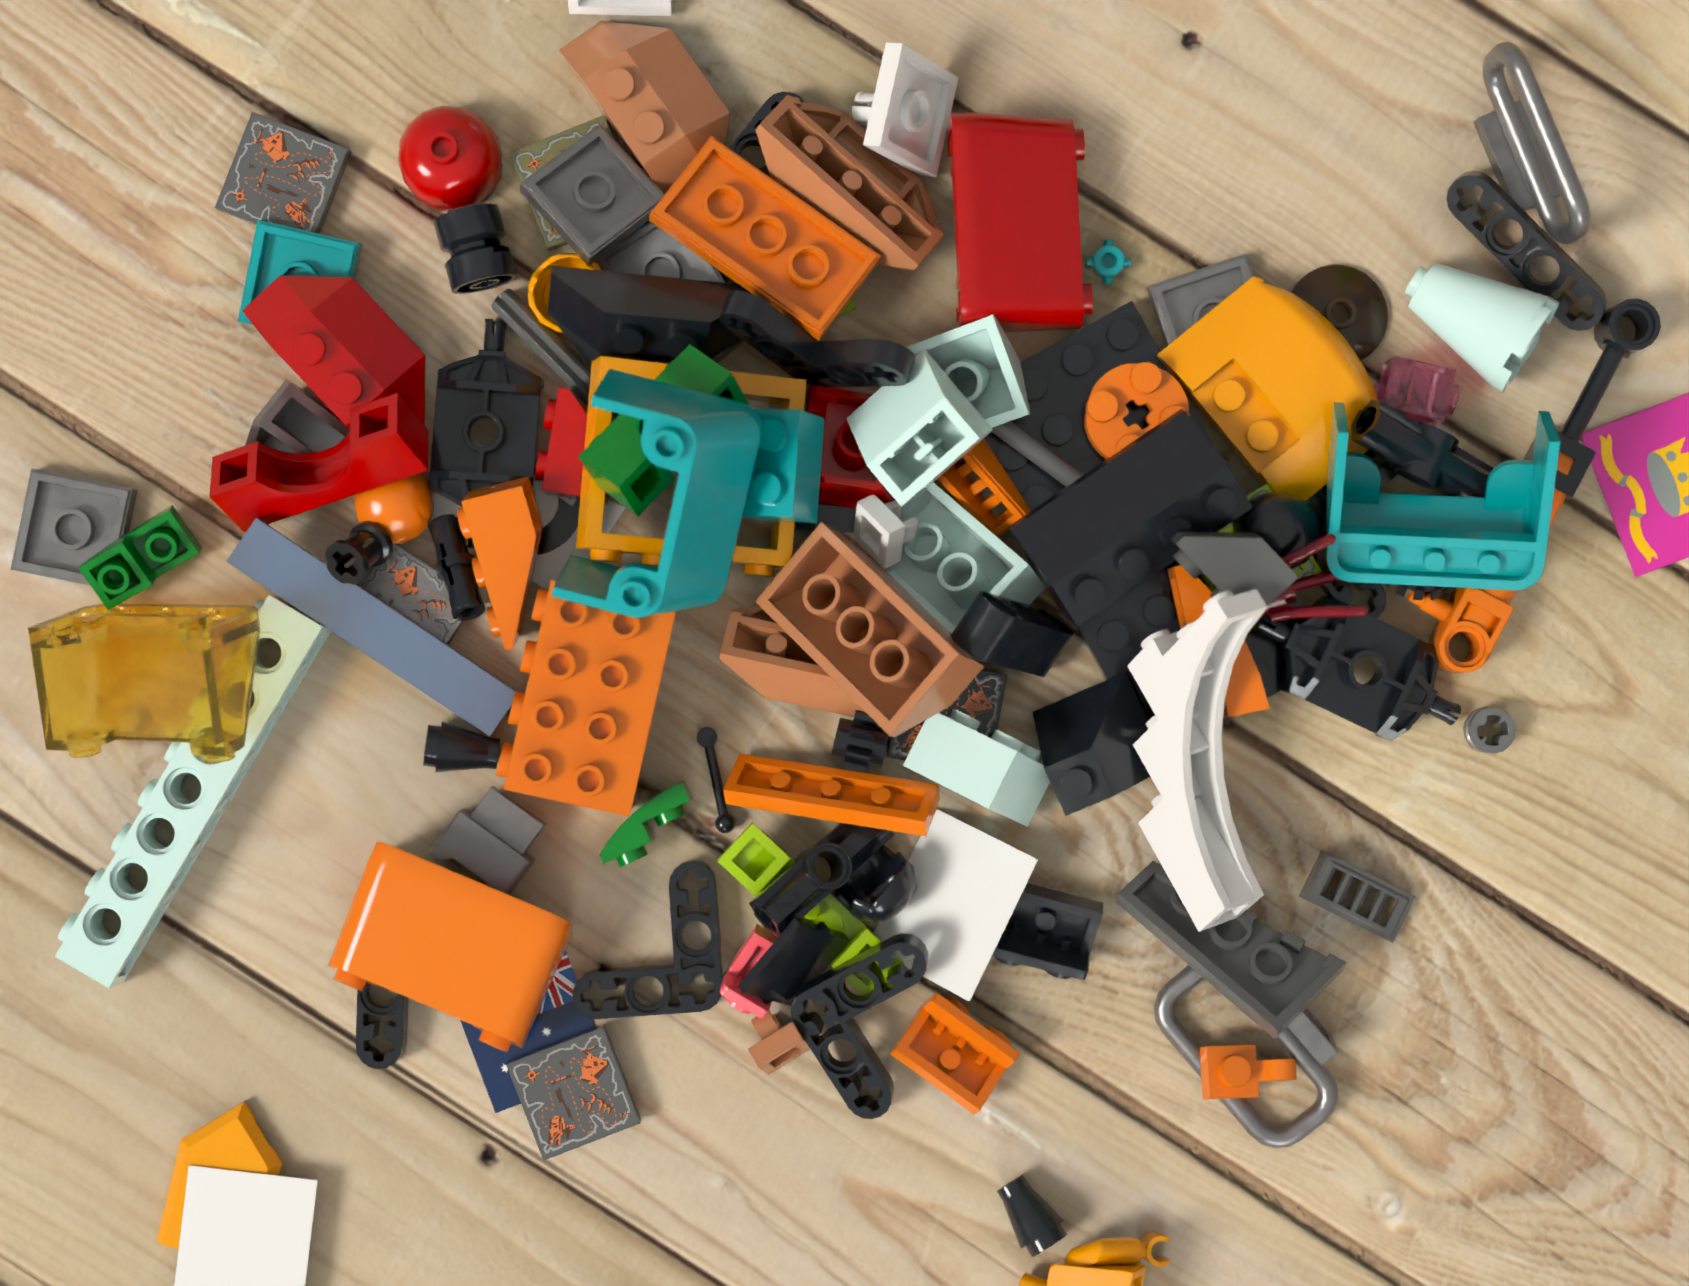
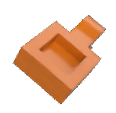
(1235, 1071)

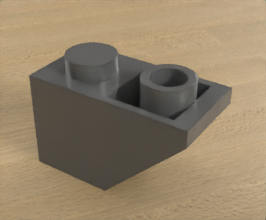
(1234, 562)

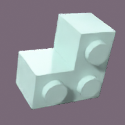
(989, 771)

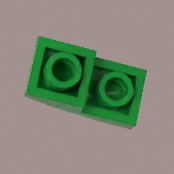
(140, 557)
(629, 839)

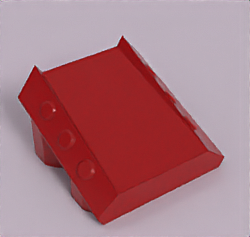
(843, 470)

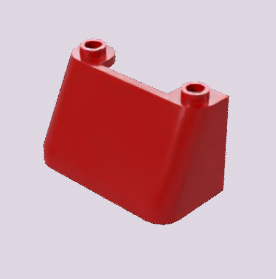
(1017, 221)

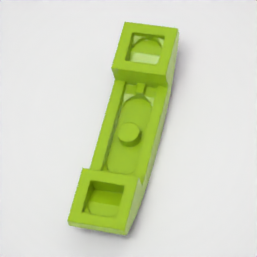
(760, 860)

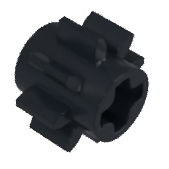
(860, 742)

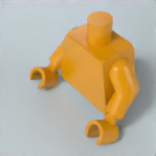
(1103, 1263)

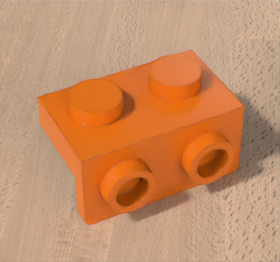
(955, 1051)

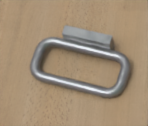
(1528, 147)
(1302, 1040)

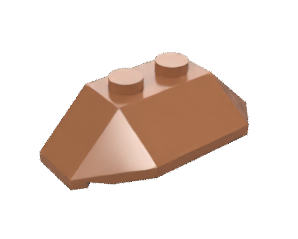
(649, 95)
(824, 163)
(777, 665)

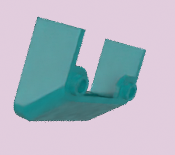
(715, 452)
(1439, 538)

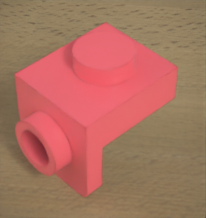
(746, 958)

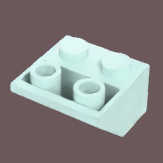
(916, 429)

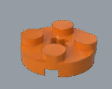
(1128, 383)

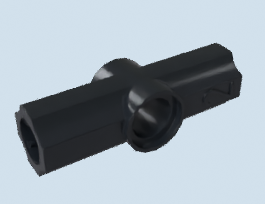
(1420, 451)
(801, 890)

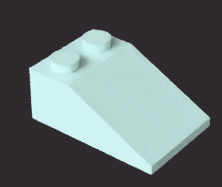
(956, 560)

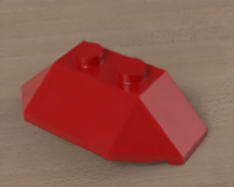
(339, 342)

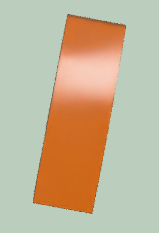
(1245, 686)

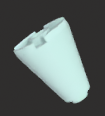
(1481, 319)

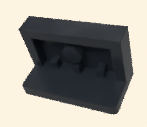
(1051, 932)

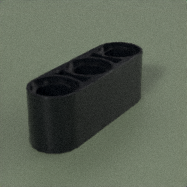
(1011, 634)

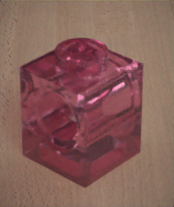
(1418, 389)

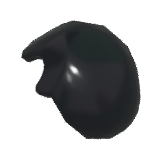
(1281, 521)
(879, 887)

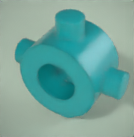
(1108, 262)

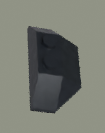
(640, 314)

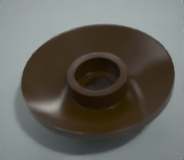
(1358, 294)

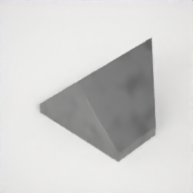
(296, 423)

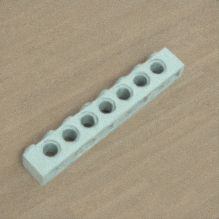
(84, 939)

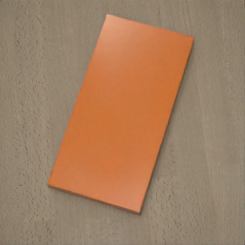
(764, 237)

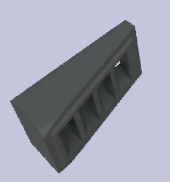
(1320, 878)

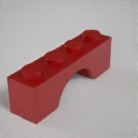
(271, 484)

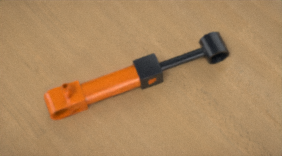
(1484, 612)

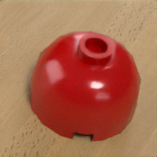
(450, 158)

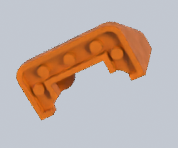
(450, 945)

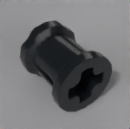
(344, 550)

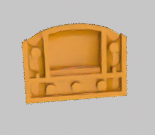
(1268, 382)

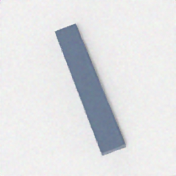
(372, 627)

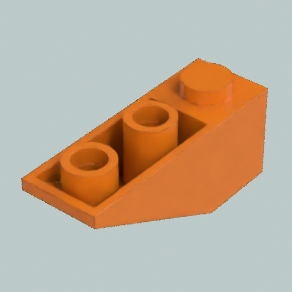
(506, 539)

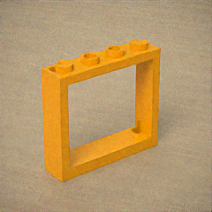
(609, 547)

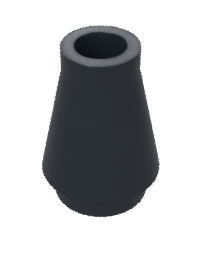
(459, 749)
(1032, 1218)

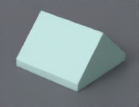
(982, 368)

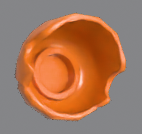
(398, 507)

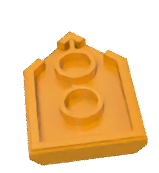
(225, 1143)

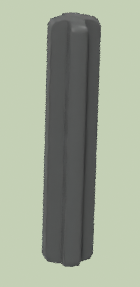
(544, 342)

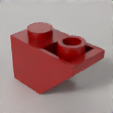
(560, 465)

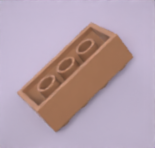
(867, 632)

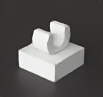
(881, 530)

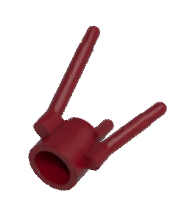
(1278, 608)

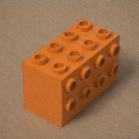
(585, 704)

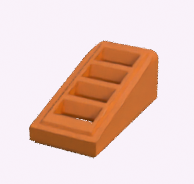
(991, 475)

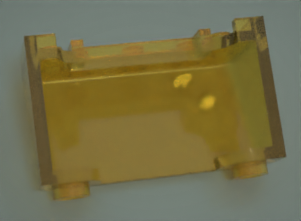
(147, 676)

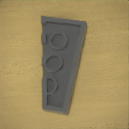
(1251, 964)

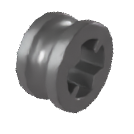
(1479, 718)

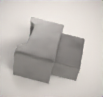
(491, 840)

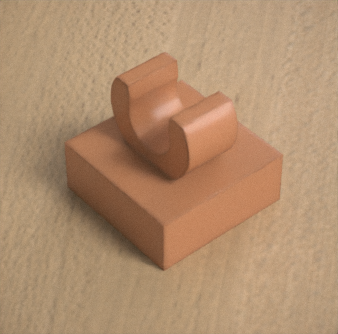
(778, 1043)

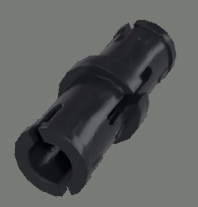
(456, 568)

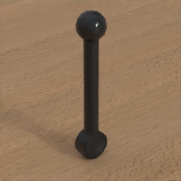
(707, 738)

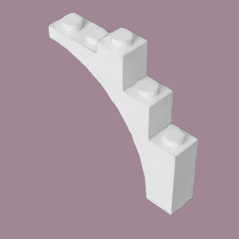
(1192, 819)

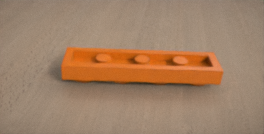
(832, 794)

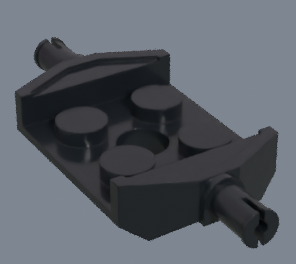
(480, 389)
(1320, 662)

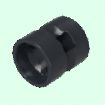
(475, 249)

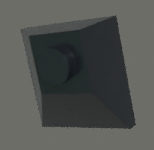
(1090, 742)

